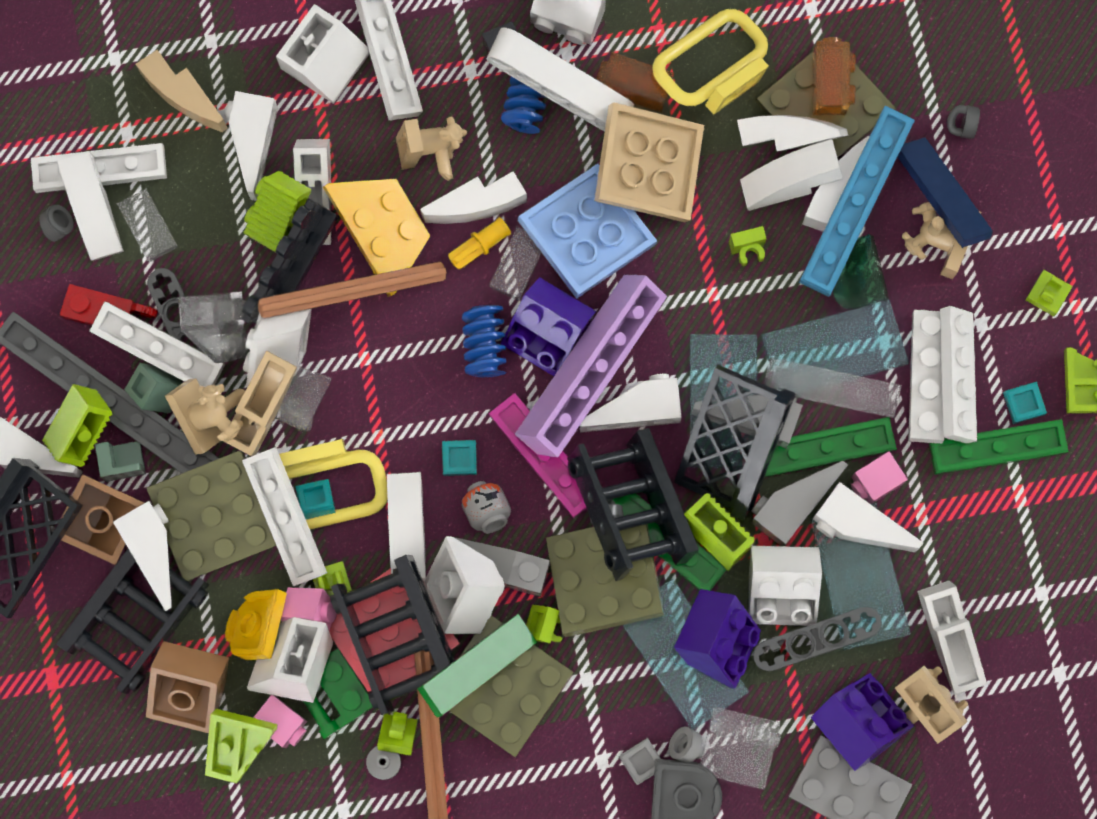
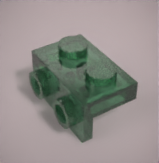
(862, 277)

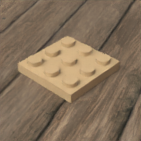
(649, 162)

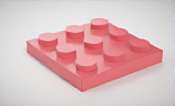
(383, 639)

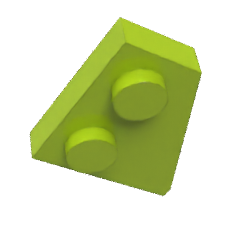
(1080, 382)
(234, 744)

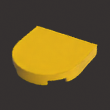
(255, 625)

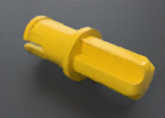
(479, 243)

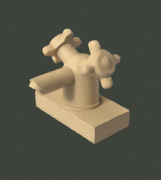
(442, 141)
(938, 235)
(204, 413)
(932, 703)

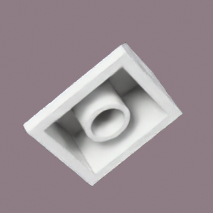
(572, 18)
(463, 588)

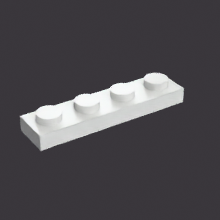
(389, 58)
(113, 165)
(155, 346)
(958, 375)
(926, 379)
(284, 516)

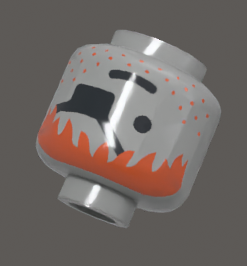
(486, 507)

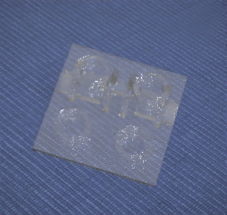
(303, 399)
(740, 747)

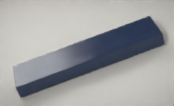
(944, 193)

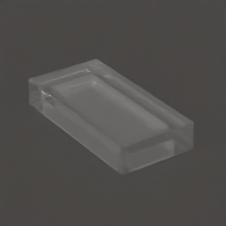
(147, 225)
(516, 265)

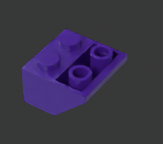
(547, 326)
(718, 637)
(862, 721)

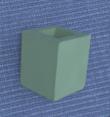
(150, 386)
(120, 460)

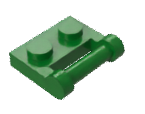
(345, 694)

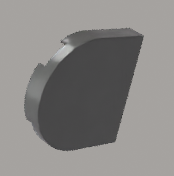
(684, 791)

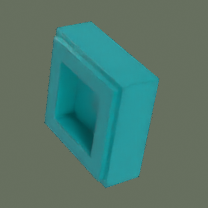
(1024, 402)
(459, 458)
(315, 499)

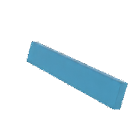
(856, 201)

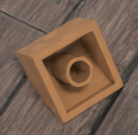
(94, 525)
(185, 686)

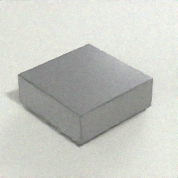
(640, 761)

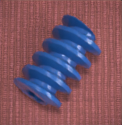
(521, 108)
(483, 341)

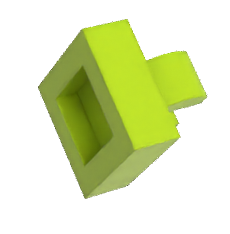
(747, 241)
(1049, 293)
(335, 574)
(542, 623)
(397, 733)

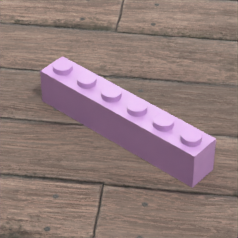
(591, 365)

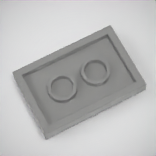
(839, 792)

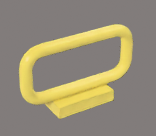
(729, 83)
(332, 456)

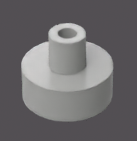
(686, 745)
(386, 771)

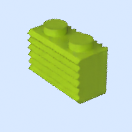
(274, 208)
(77, 425)
(718, 531)

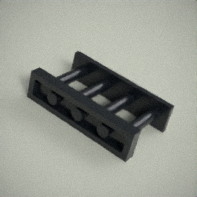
(653, 482)
(417, 607)
(100, 611)

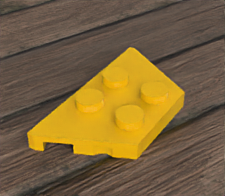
(380, 222)

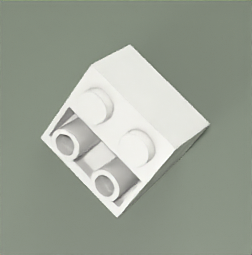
(322, 54)
(280, 335)
(784, 585)
(296, 661)

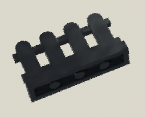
(293, 256)

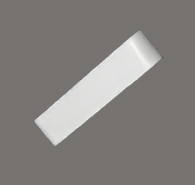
(553, 77)

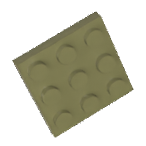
(794, 97)
(212, 516)
(587, 589)
(515, 698)

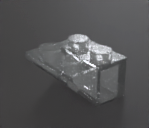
(215, 324)

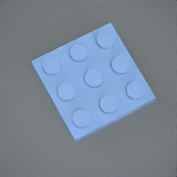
(583, 236)

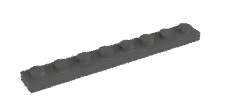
(67, 369)

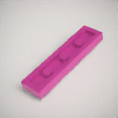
(550, 469)

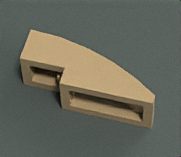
(180, 91)
(261, 402)

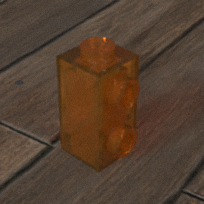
(832, 77)
(633, 81)

